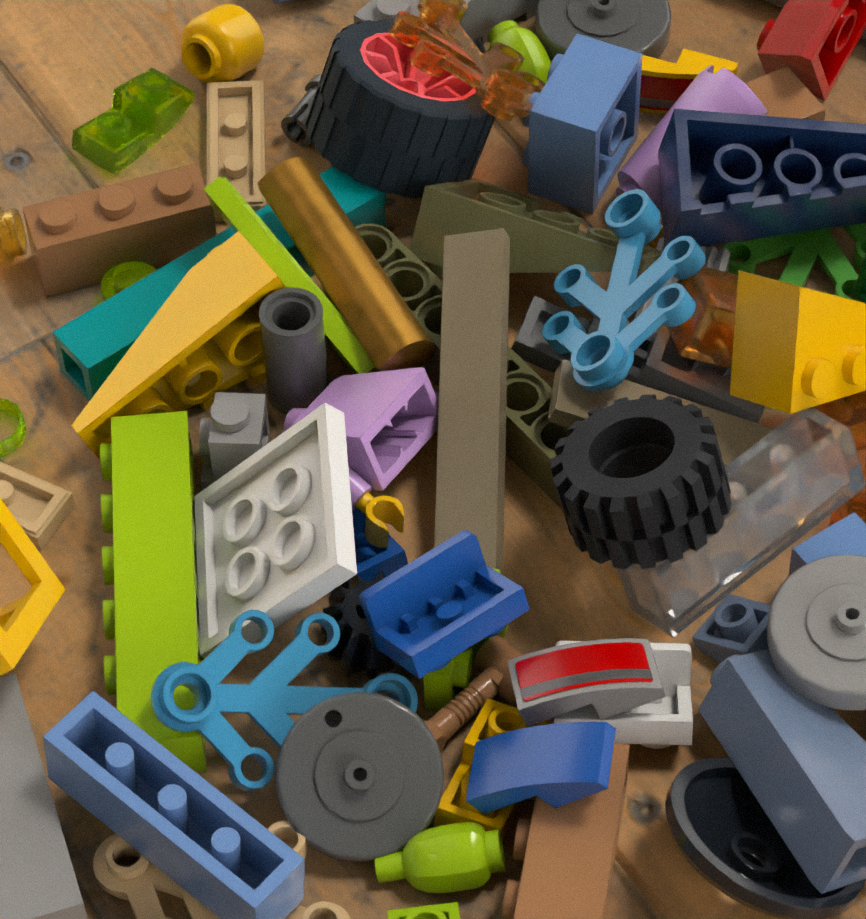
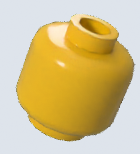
(222, 44)

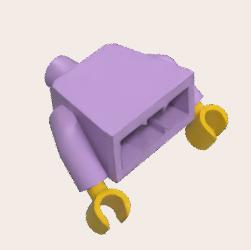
(385, 425)

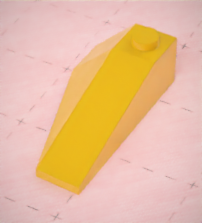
(193, 345)

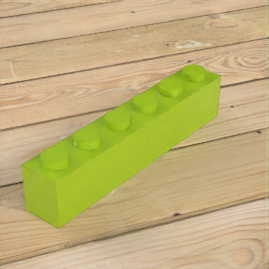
(151, 569)

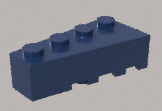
(759, 176)

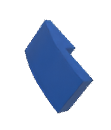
(546, 761)

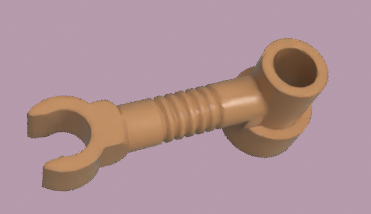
(491, 682)

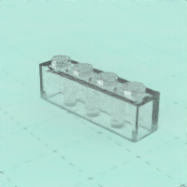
(776, 497)

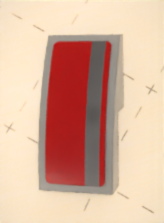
(600, 672)

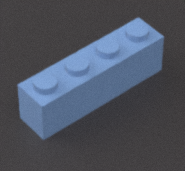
(172, 814)

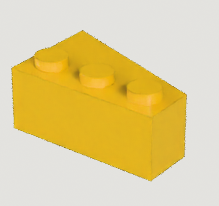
(795, 345)

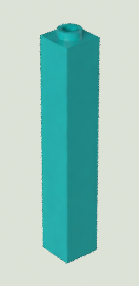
(100, 337)

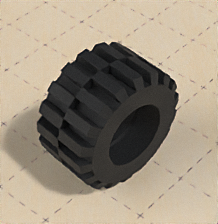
(641, 481)

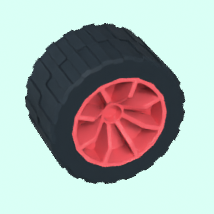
(391, 120)

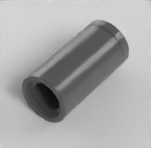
(293, 348)

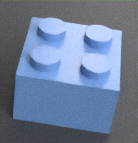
(583, 122)

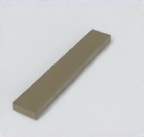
(473, 390)

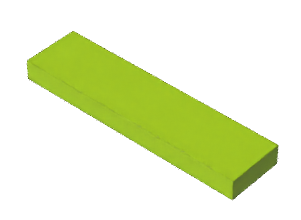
(242, 218)

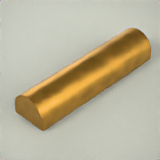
(345, 266)

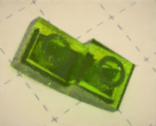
(138, 119)

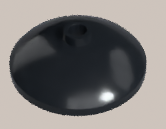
(739, 848)

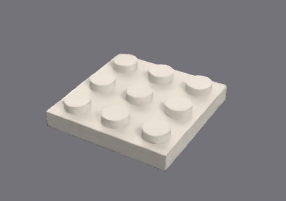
(276, 529)

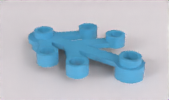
(606, 356)
(264, 699)

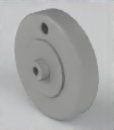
(821, 631)

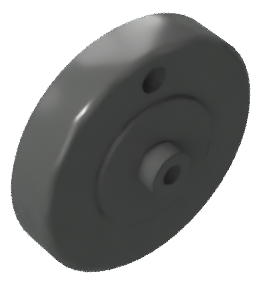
(624, 23)
(359, 776)

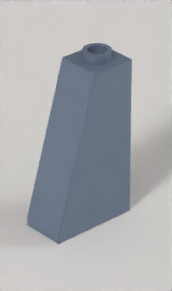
(797, 763)

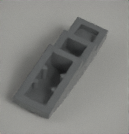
(654, 364)

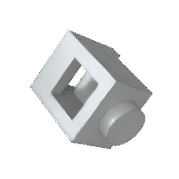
(232, 433)

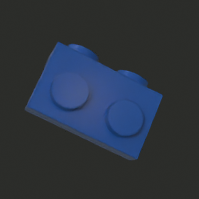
(440, 605)

